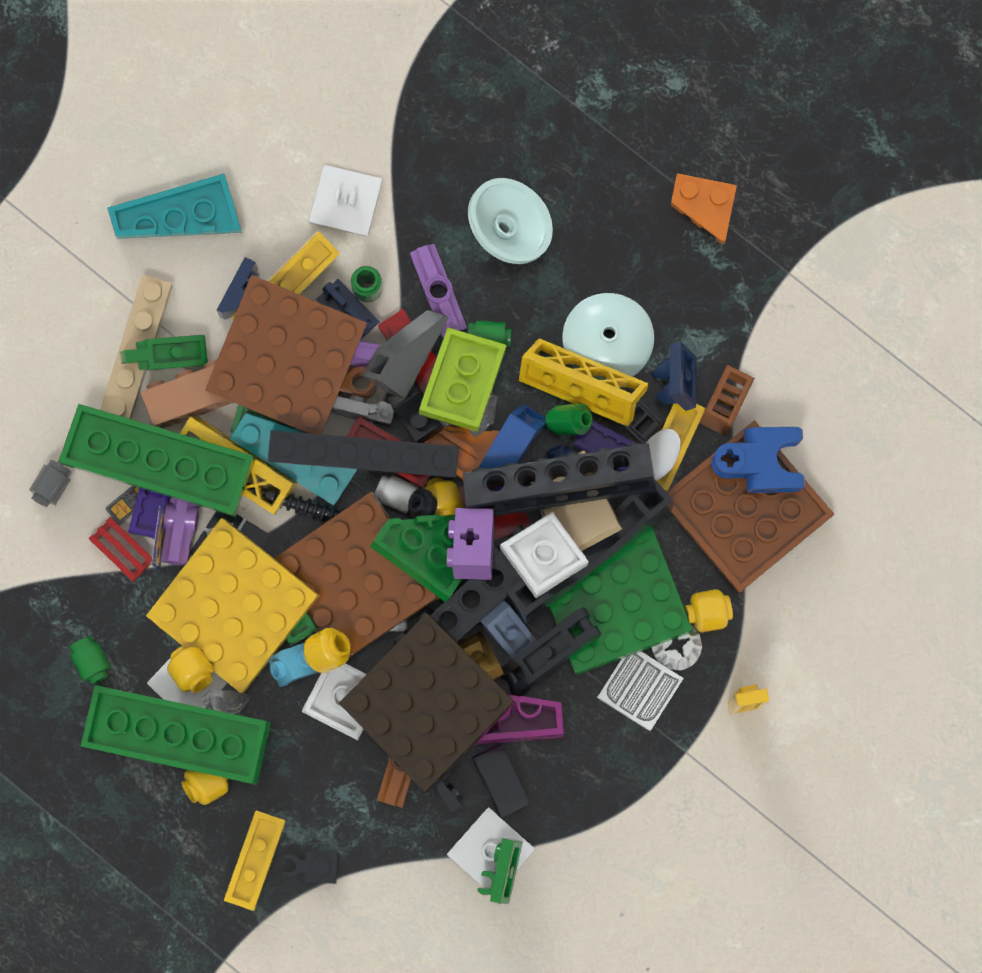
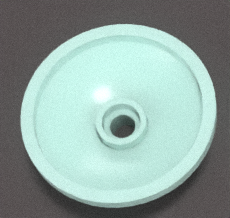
(519, 214)
(632, 328)

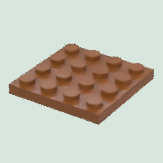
(286, 356)
(743, 529)
(356, 585)

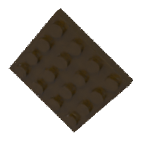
(427, 703)

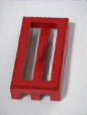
(103, 531)

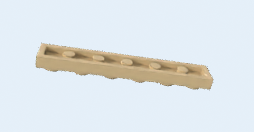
(142, 324)

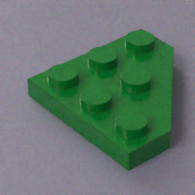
(420, 551)

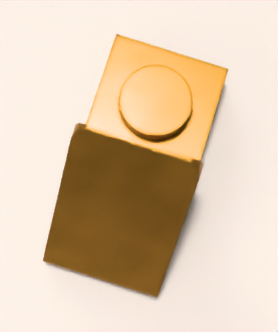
(480, 651)

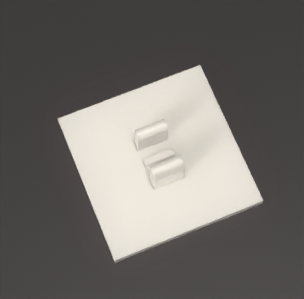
(345, 200)

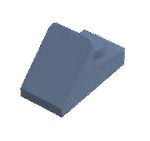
(507, 630)

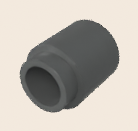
(50, 483)

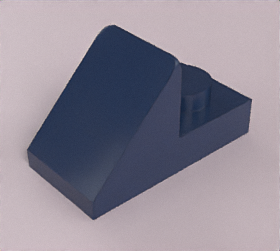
(237, 288)

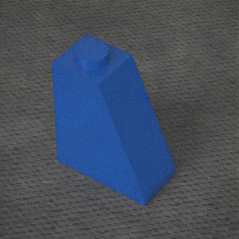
(514, 438)

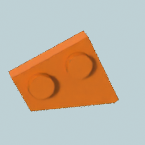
(705, 203)
(470, 448)

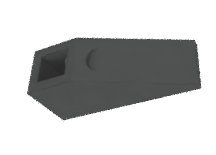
(403, 355)

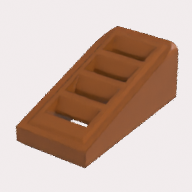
(717, 417)

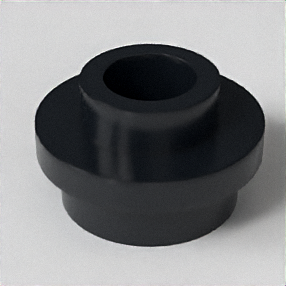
(422, 503)

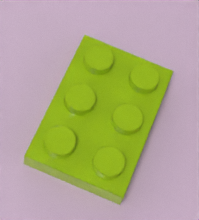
(462, 379)

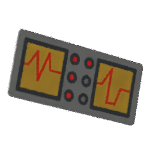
(123, 506)

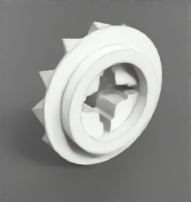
(673, 659)

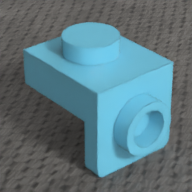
(290, 665)

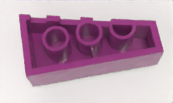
(527, 721)

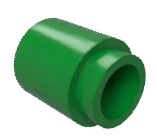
(364, 275)
(492, 331)
(569, 419)
(89, 660)

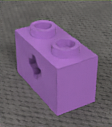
(472, 560)

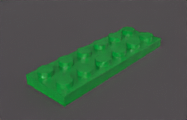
(156, 460)
(176, 734)

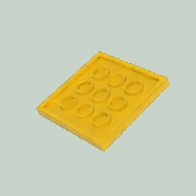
(233, 605)

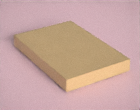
(586, 521)

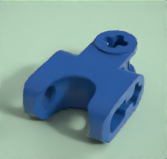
(758, 460)

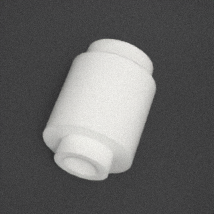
(395, 493)

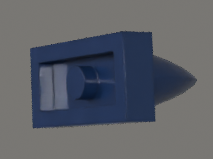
(682, 372)

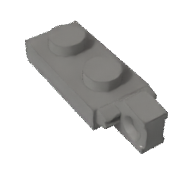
(357, 406)

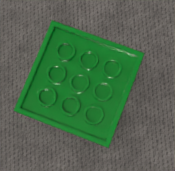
(629, 602)

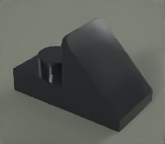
(419, 426)

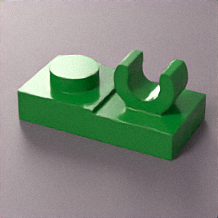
(507, 859)

